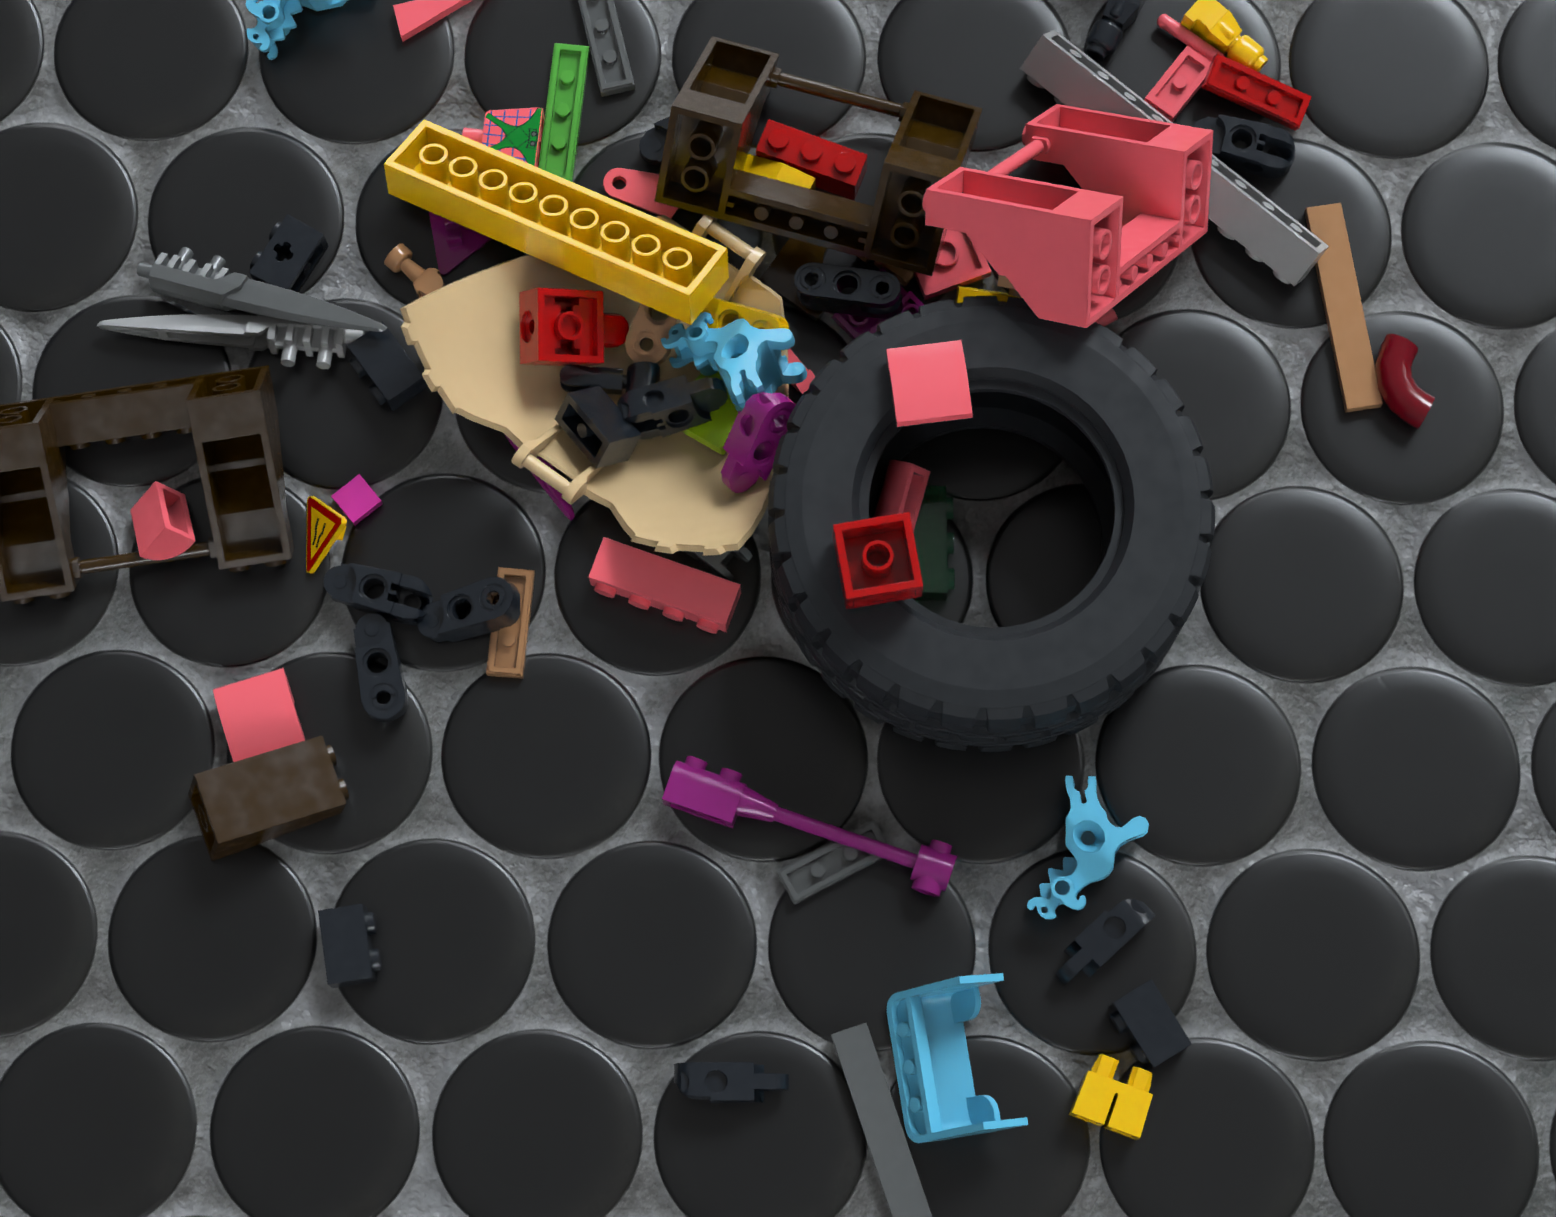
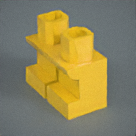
(1130, 1103)

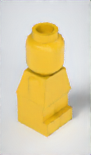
(1220, 29)

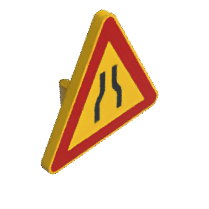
(323, 529)

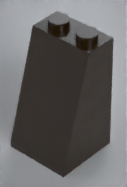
(266, 796)

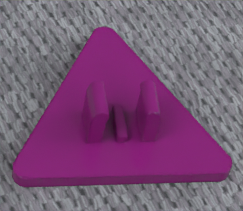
(453, 243)

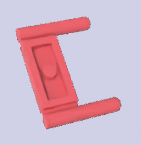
(1186, 72)

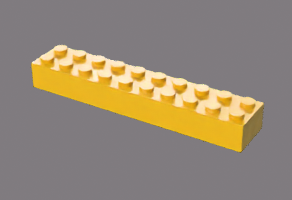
(557, 221)

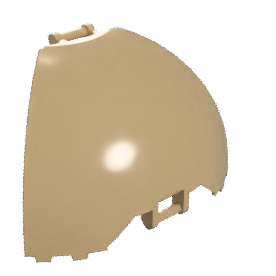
(670, 485)

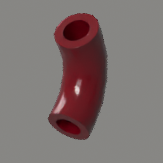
(1396, 380)

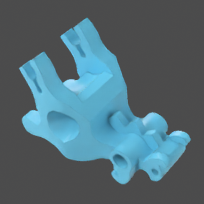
(276, 20)
(743, 355)
(1094, 848)

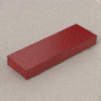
(1256, 92)

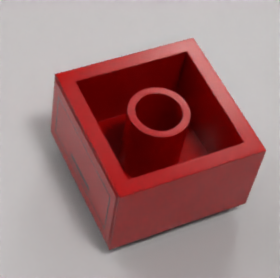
(877, 560)

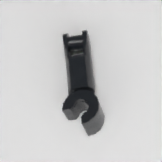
(609, 379)

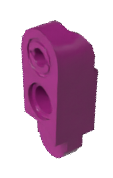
(755, 440)

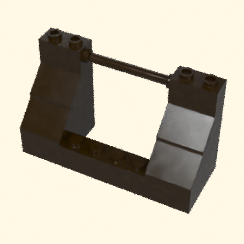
(714, 131)
(237, 457)

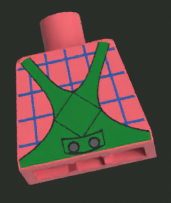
(512, 132)

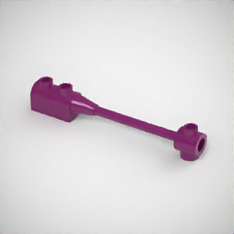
(724, 798)

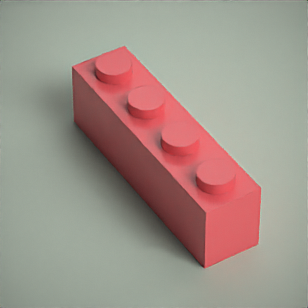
(664, 585)

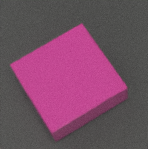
(357, 499)

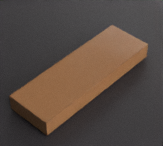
(509, 644)

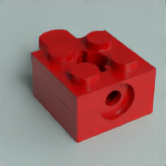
(567, 327)

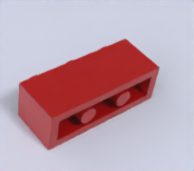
(833, 165)

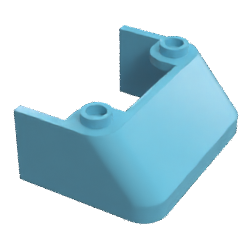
(935, 1061)

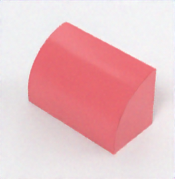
(902, 490)
(162, 523)

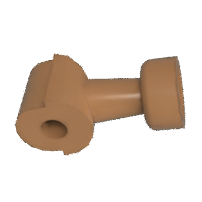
(423, 280)

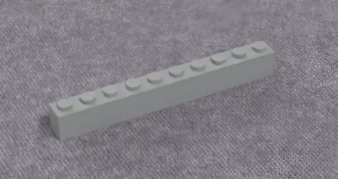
(1233, 203)

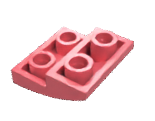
(929, 383)
(258, 714)

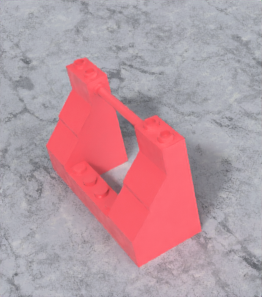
(1090, 246)

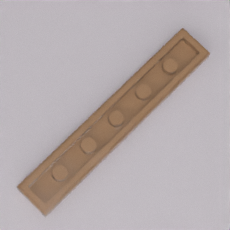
(1344, 310)

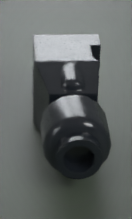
(1108, 31)

